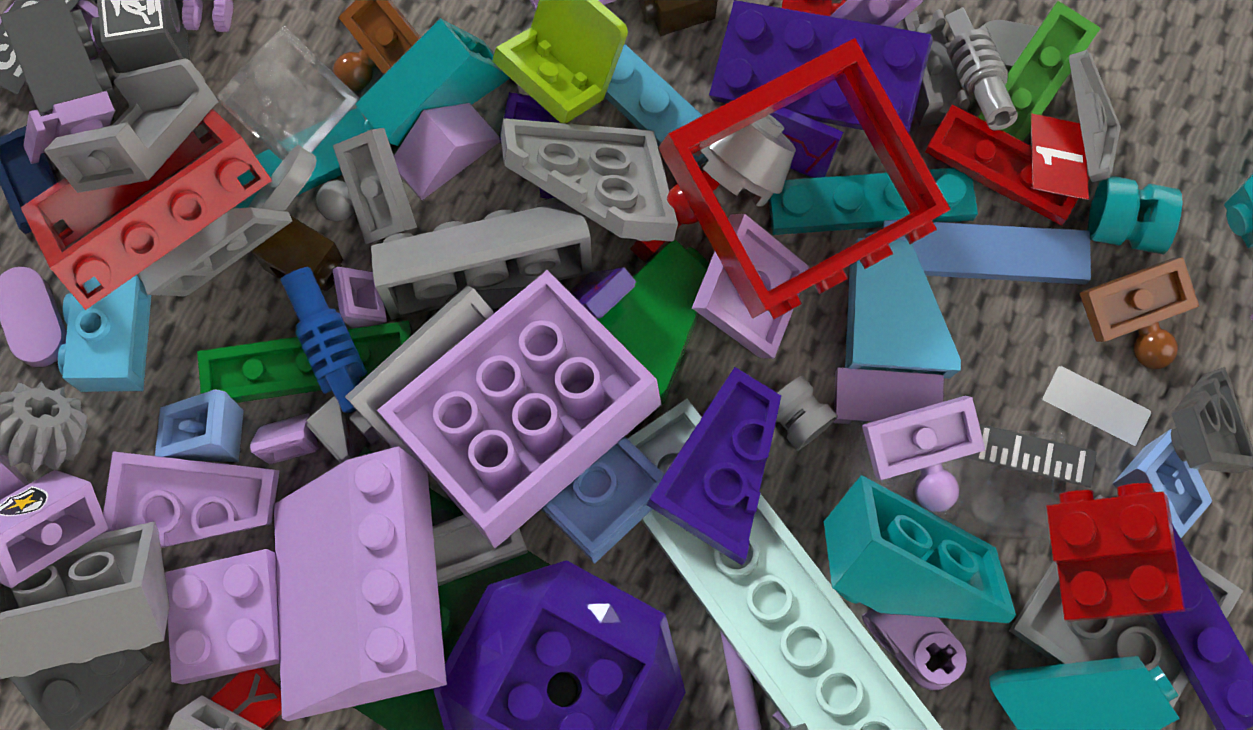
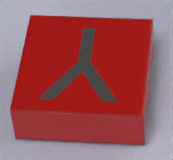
(252, 696)

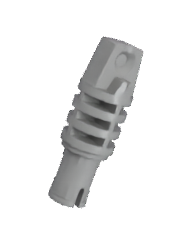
(980, 70)

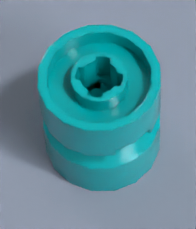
(1116, 211)

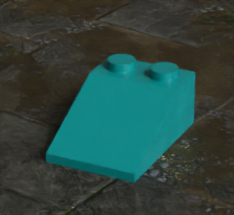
(911, 560)

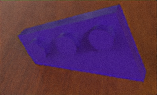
(721, 467)

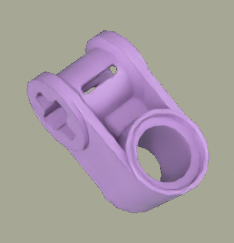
(910, 638)

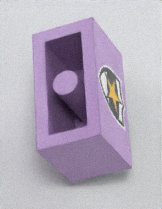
(46, 524)

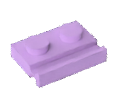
(66, 119)

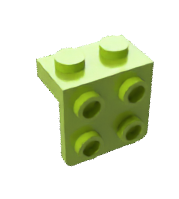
(565, 55)

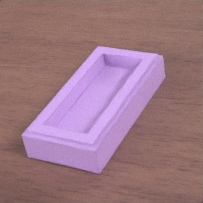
(883, 394)

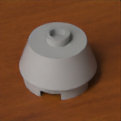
(752, 159)

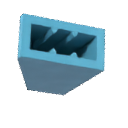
(897, 318)

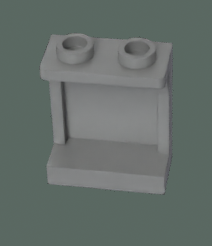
(162, 112)

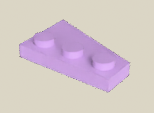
(187, 497)

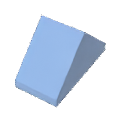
(201, 428)
(1168, 473)

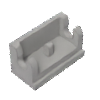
(940, 83)

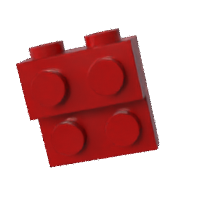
(1115, 554)

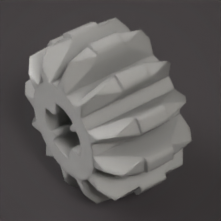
(40, 426)

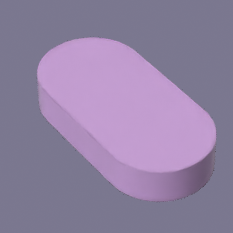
(30, 317)

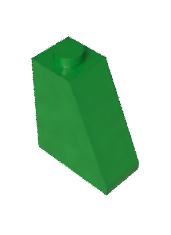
(657, 314)

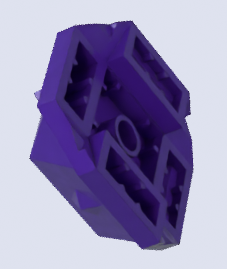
(569, 625)

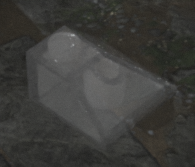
(286, 95)

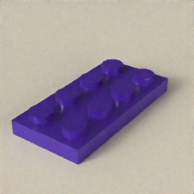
(773, 40)

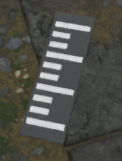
(1036, 456)

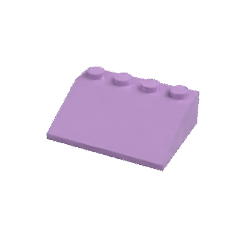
(522, 407)
(357, 586)

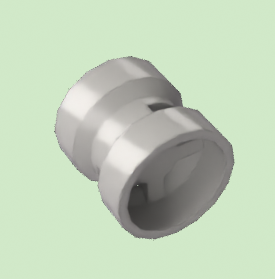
(799, 399)

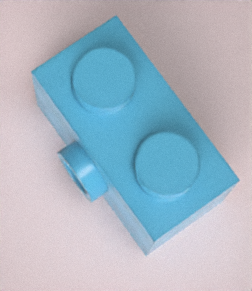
(107, 340)

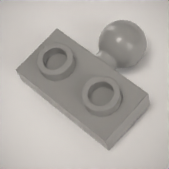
(370, 188)

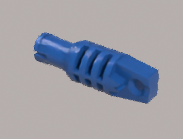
(324, 337)

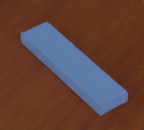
(1005, 253)

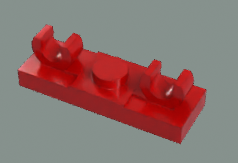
(996, 162)

